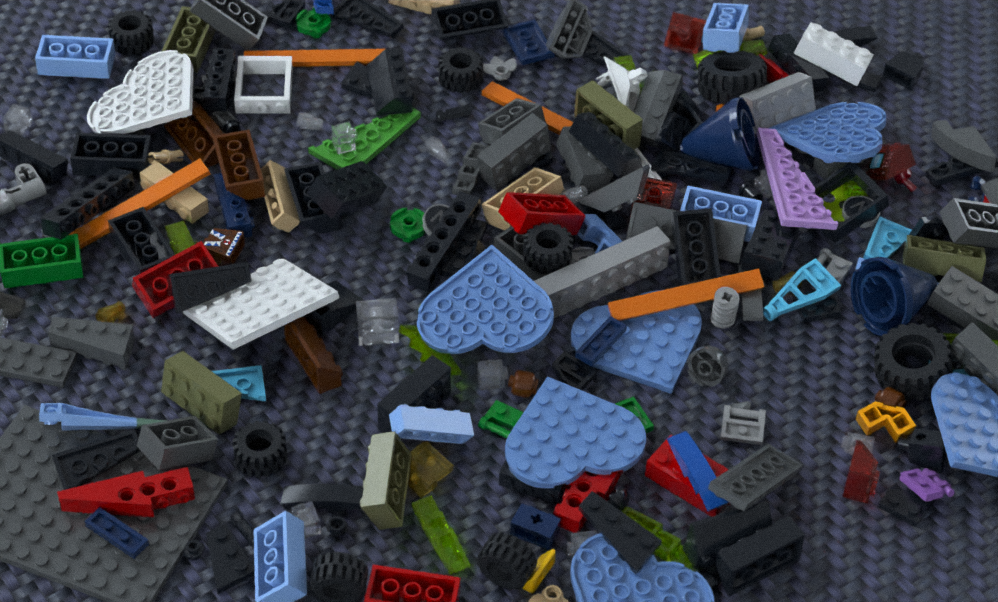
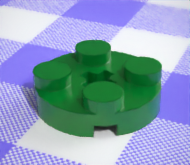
(307, 25)
(407, 232)

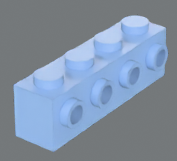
(431, 424)

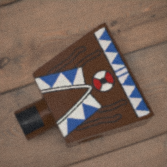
(224, 245)

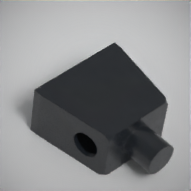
(904, 69)
(925, 449)

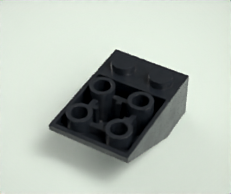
(334, 312)

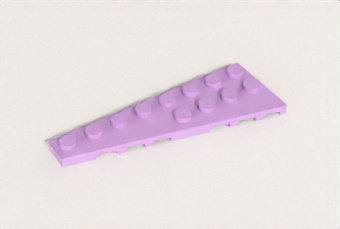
(791, 188)

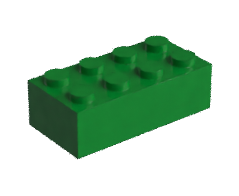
(40, 261)

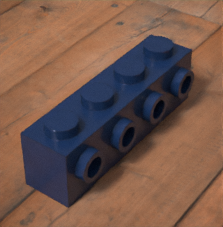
(233, 208)

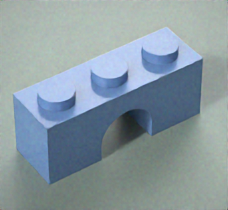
(596, 231)

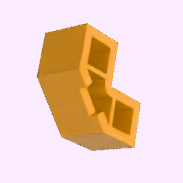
(894, 419)

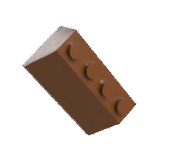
(195, 135)
(239, 164)
(312, 355)

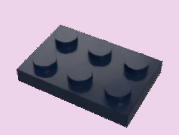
(528, 42)

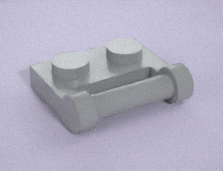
(838, 266)
(742, 430)

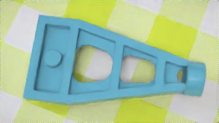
(817, 276)

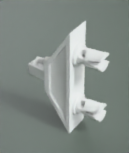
(624, 81)

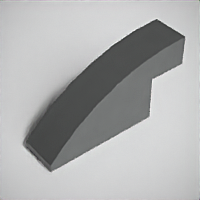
(964, 144)

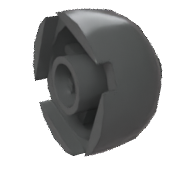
(707, 365)

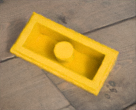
(544, 565)

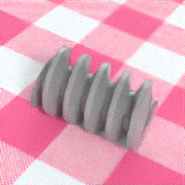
(724, 307)

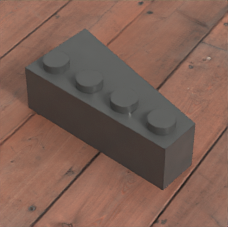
(581, 163)
(94, 339)

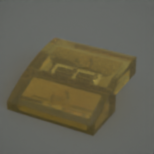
(427, 468)

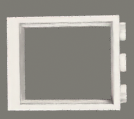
(263, 65)

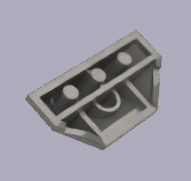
(571, 31)
(618, 192)

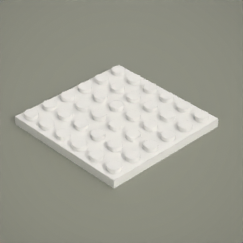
(266, 303)

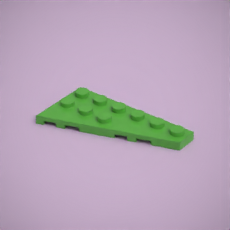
(370, 141)

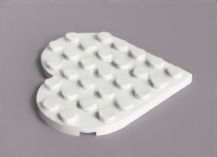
(150, 95)

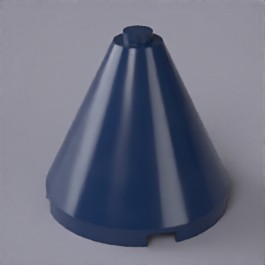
(726, 137)
(889, 293)

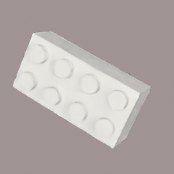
(833, 53)

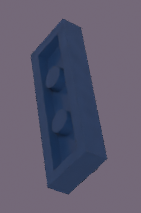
(600, 341)
(116, 533)

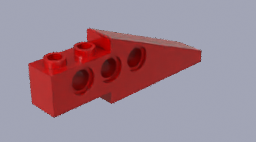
(577, 491)
(130, 494)

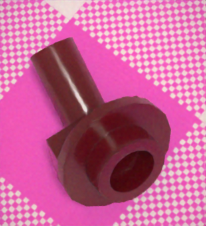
(903, 178)

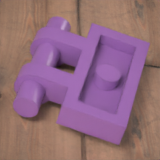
(926, 484)

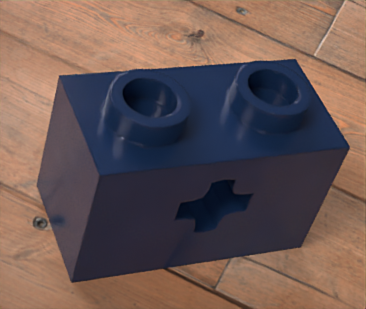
(535, 526)

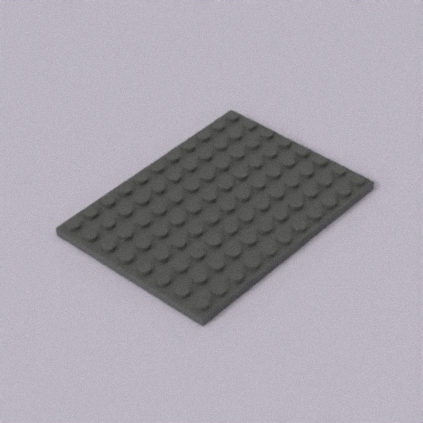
(58, 543)

